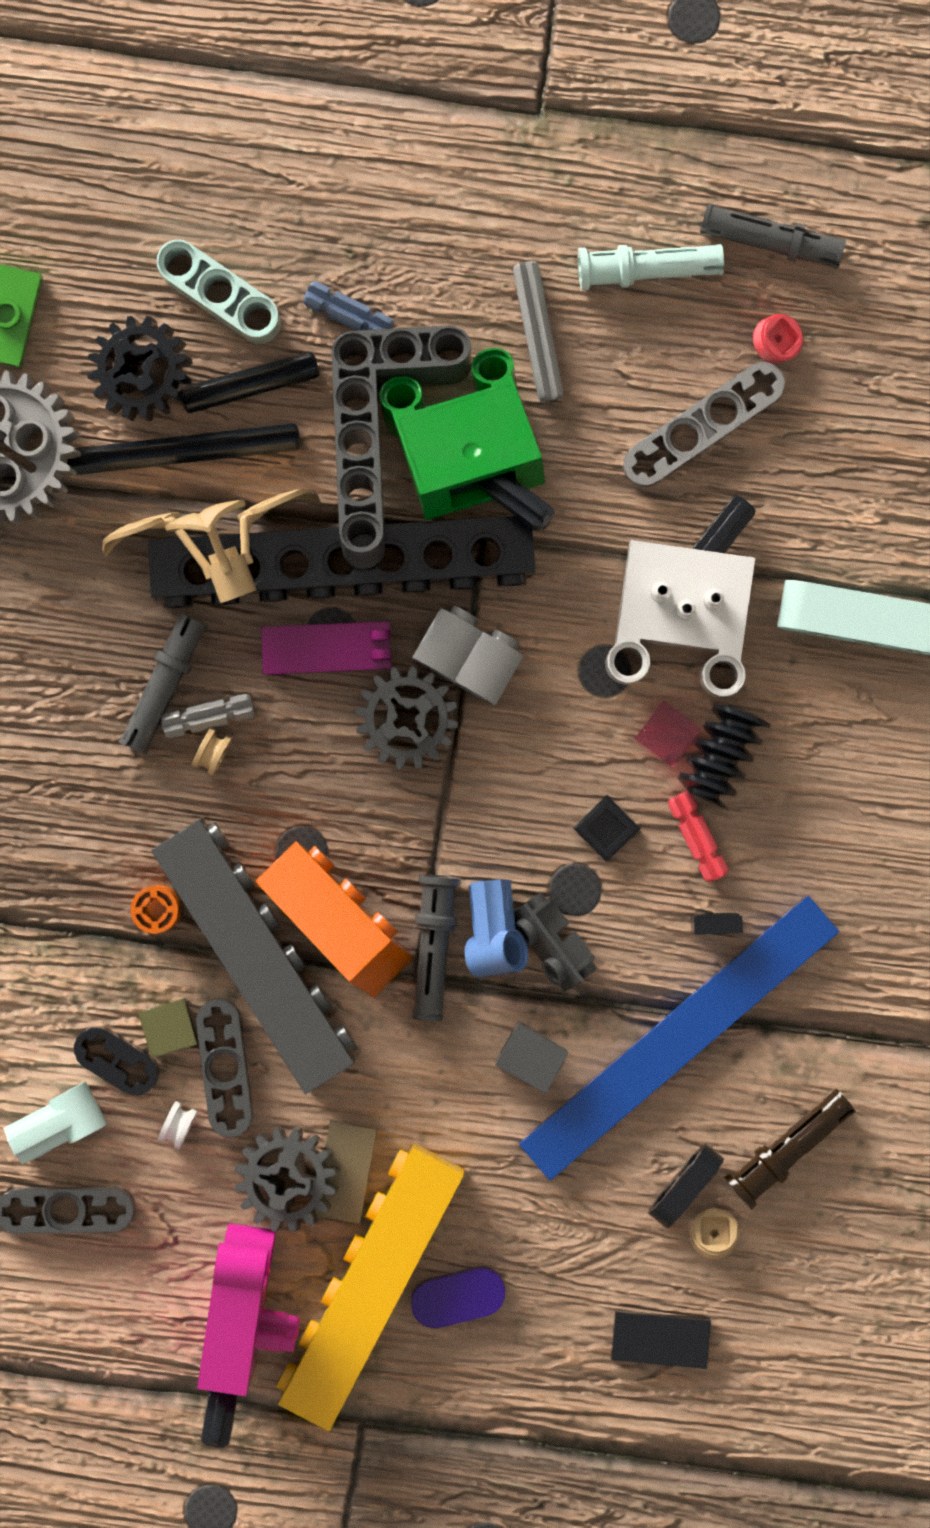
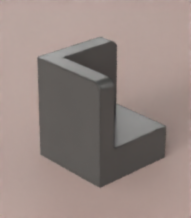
(531, 1057)

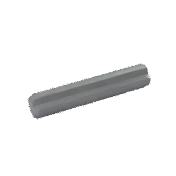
(538, 331)

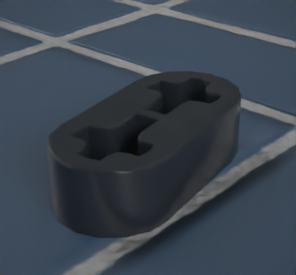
(110, 1070)
(686, 1185)

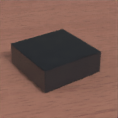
(606, 828)
(716, 923)

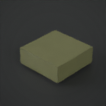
(168, 1027)

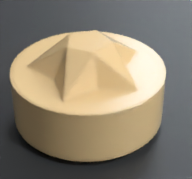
(714, 1233)

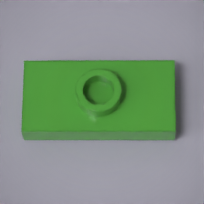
(17, 309)

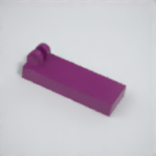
(326, 648)

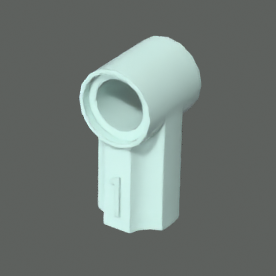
(63, 1120)

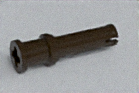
(773, 1162)

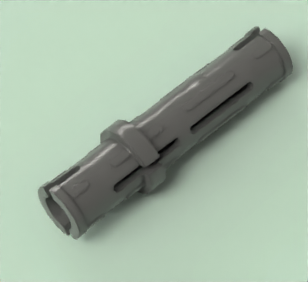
(773, 236)
(163, 683)

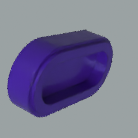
(458, 1297)

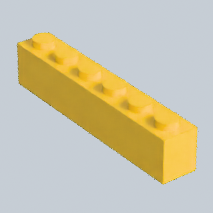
(370, 1287)

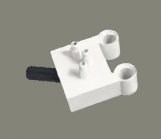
(688, 599)

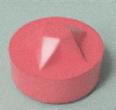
(778, 338)

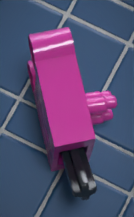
(239, 1326)

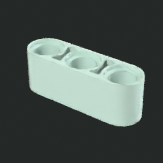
(206, 272)

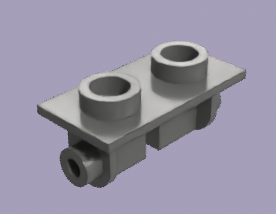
(563, 961)

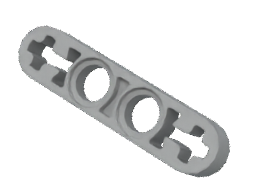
(700, 420)

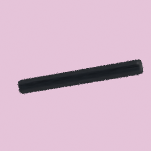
(186, 449)

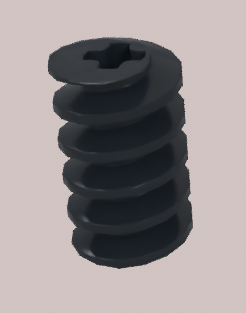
(722, 753)

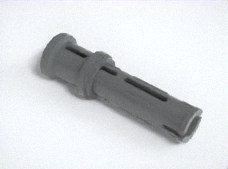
(435, 923)

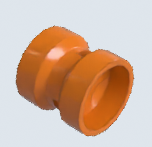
(165, 909)

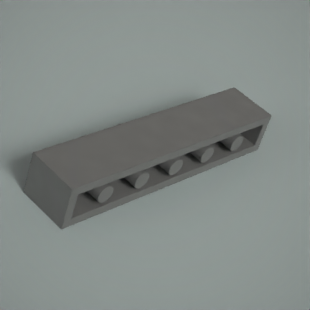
(254, 954)

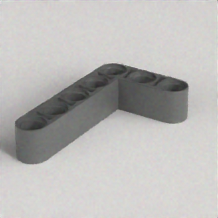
(363, 425)

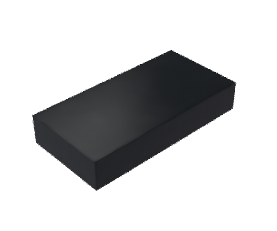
(660, 1339)

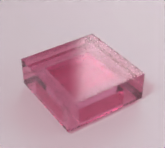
(667, 733)

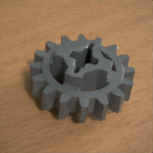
(388, 731)
(282, 1199)

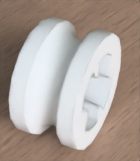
(177, 1125)

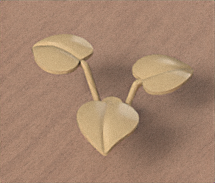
(227, 568)

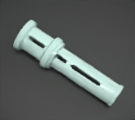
(626, 266)

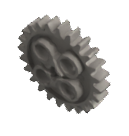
(27, 412)

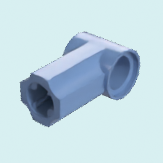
(495, 942)

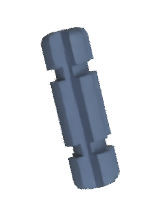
(344, 309)

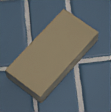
(353, 1155)

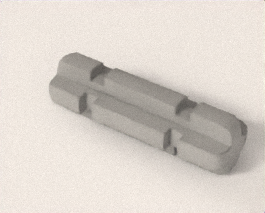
(207, 716)

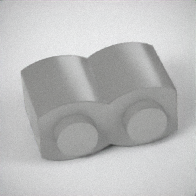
(468, 655)

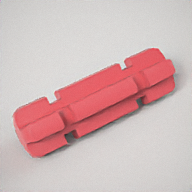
(698, 836)

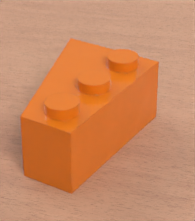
(335, 919)

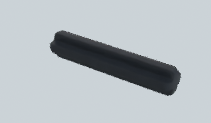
(249, 382)

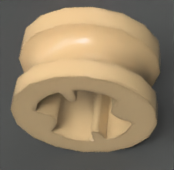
(211, 752)

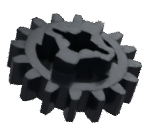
(128, 354)

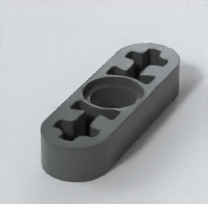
(240, 1101)
(101, 1220)

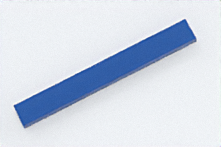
(678, 1037)

